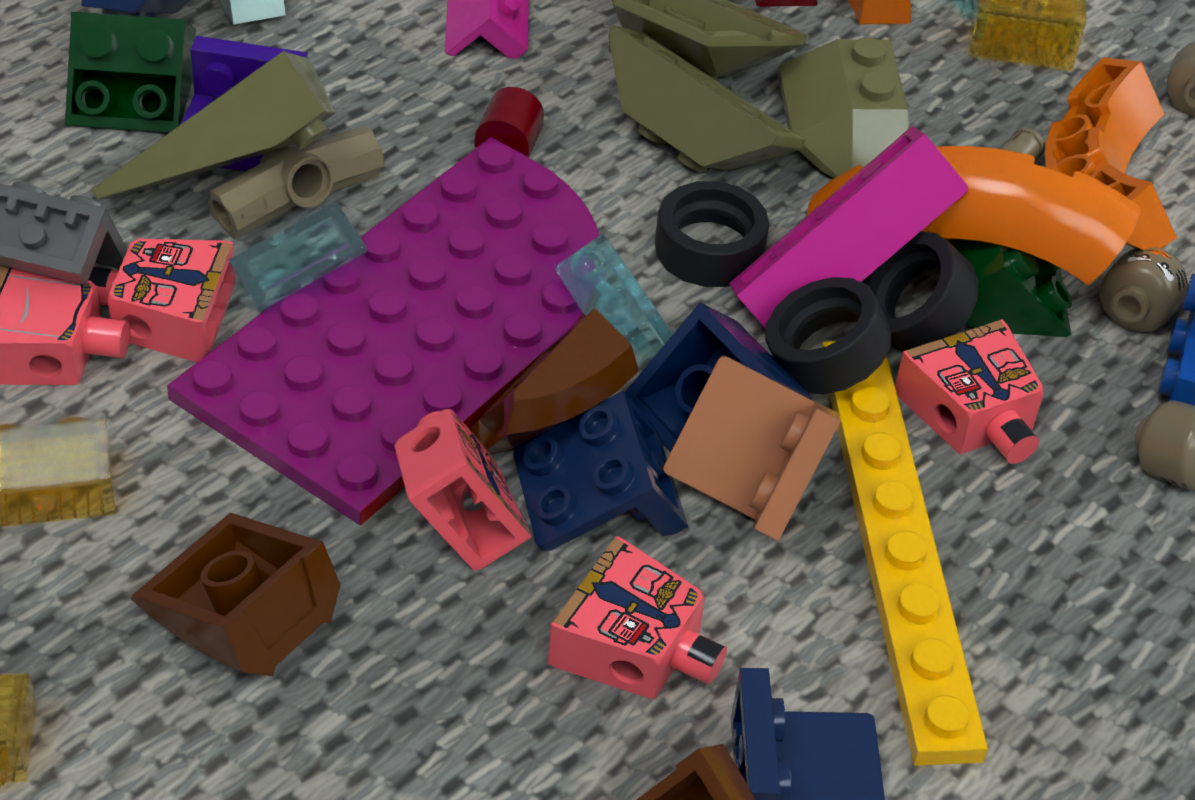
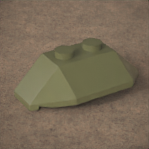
(710, 33)
(844, 102)
(692, 109)

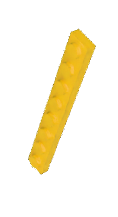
(907, 576)

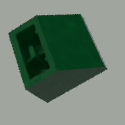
(128, 72)
(1017, 289)

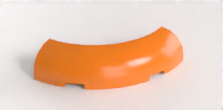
(1101, 131)
(1029, 209)

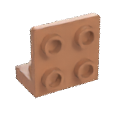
(752, 444)

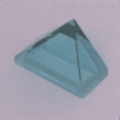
(298, 255)

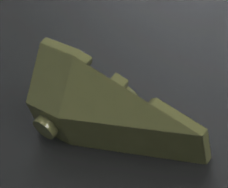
(257, 116)

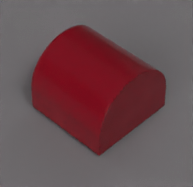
(512, 119)

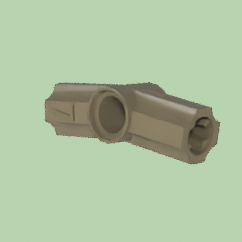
(268, 187)

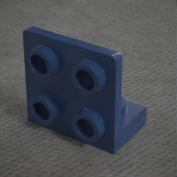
(596, 471)
(801, 752)

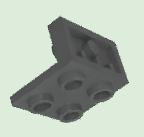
(56, 234)

